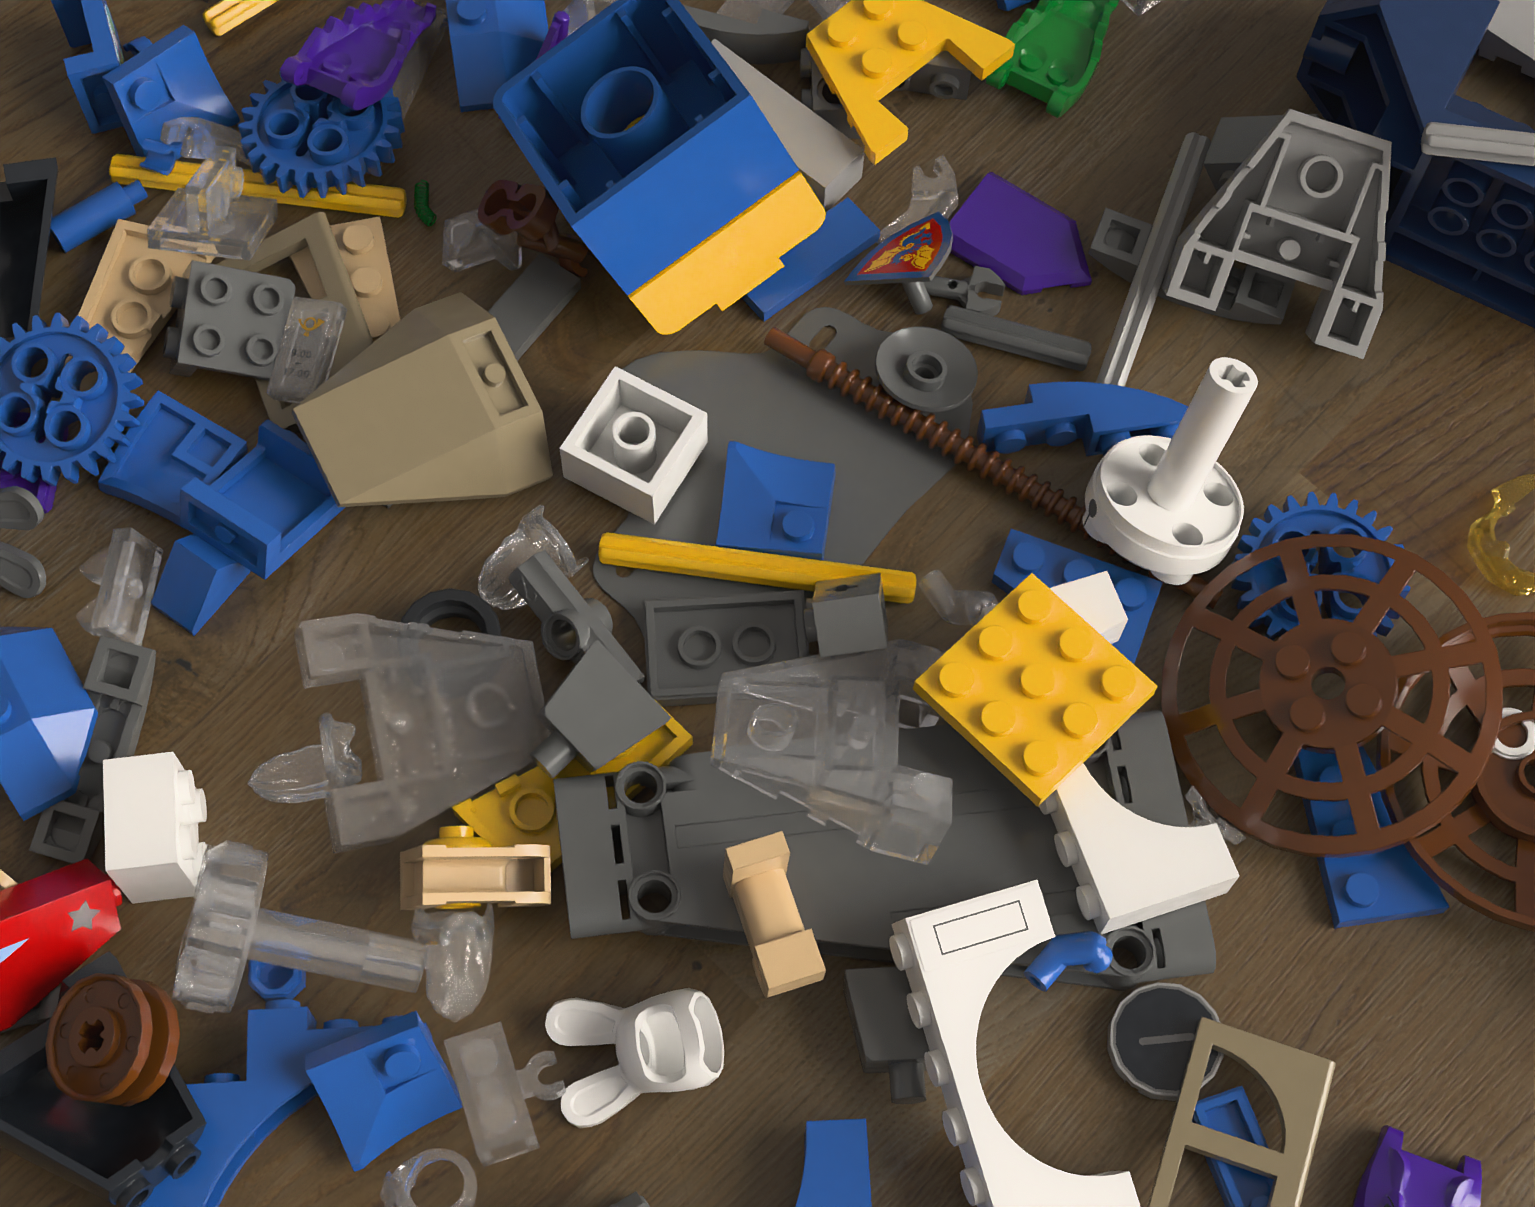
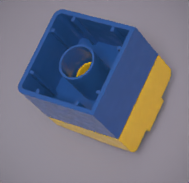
(660, 160)

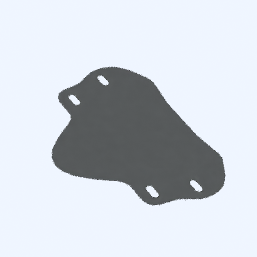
(780, 410)

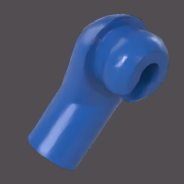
(1066, 950)

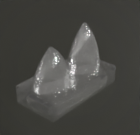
(127, 585)

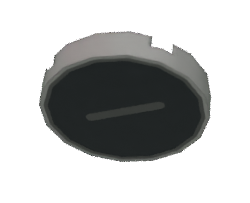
(1154, 1037)

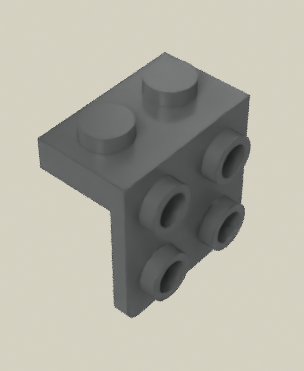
(227, 321)

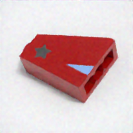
(50, 931)

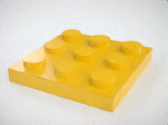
(1034, 688)

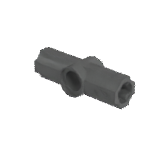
(566, 618)

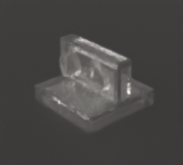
(212, 214)

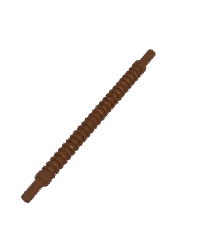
(821, 366)

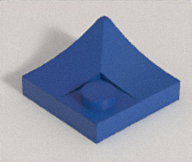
(166, 84)
(167, 454)
(775, 503)
(382, 1086)

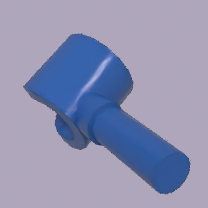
(160, 156)

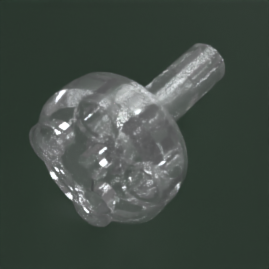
(231, 928)

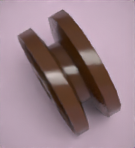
(112, 1040)

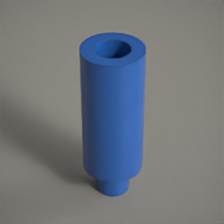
(96, 214)

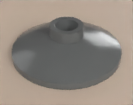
(926, 369)

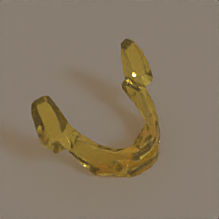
(1491, 554)

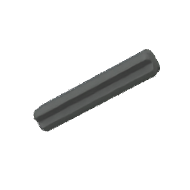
(1016, 338)

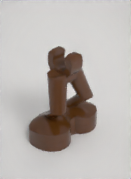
(532, 215)

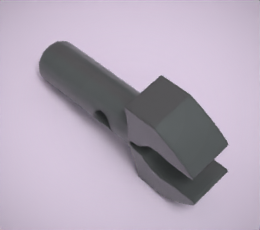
(966, 290)

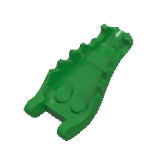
(1055, 51)

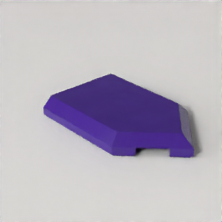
(1018, 238)

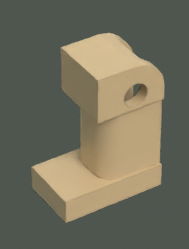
(499, 875)
(780, 946)

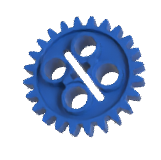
(315, 140)
(100, 409)
(1304, 521)

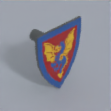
(908, 258)

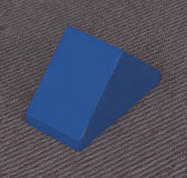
(196, 582)

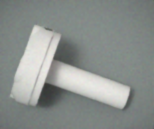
(1168, 498)

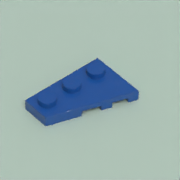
(1060, 565)

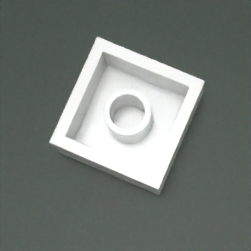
(634, 445)
(152, 826)

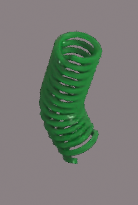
(419, 197)

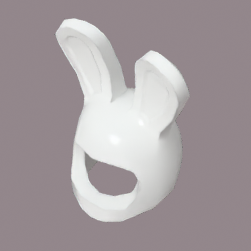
(660, 1046)

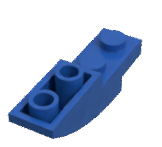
(1076, 410)

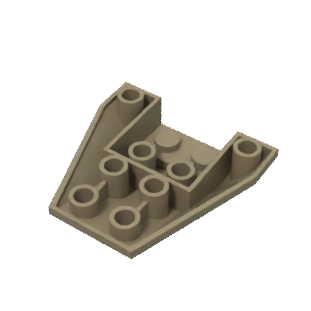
(428, 414)

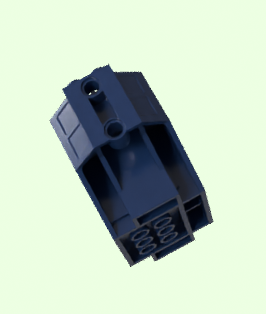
(1447, 218)

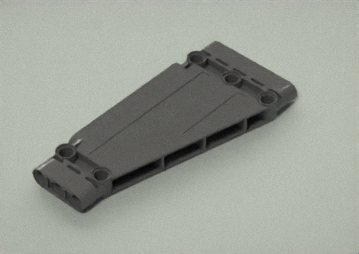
(847, 890)

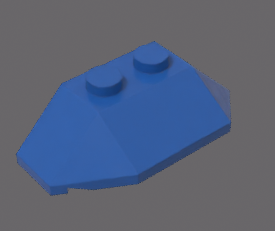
(492, 44)
(42, 719)

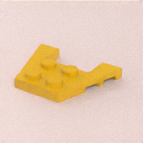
(881, 43)

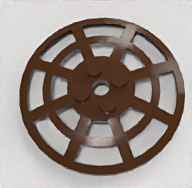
(1337, 723)
(1500, 794)

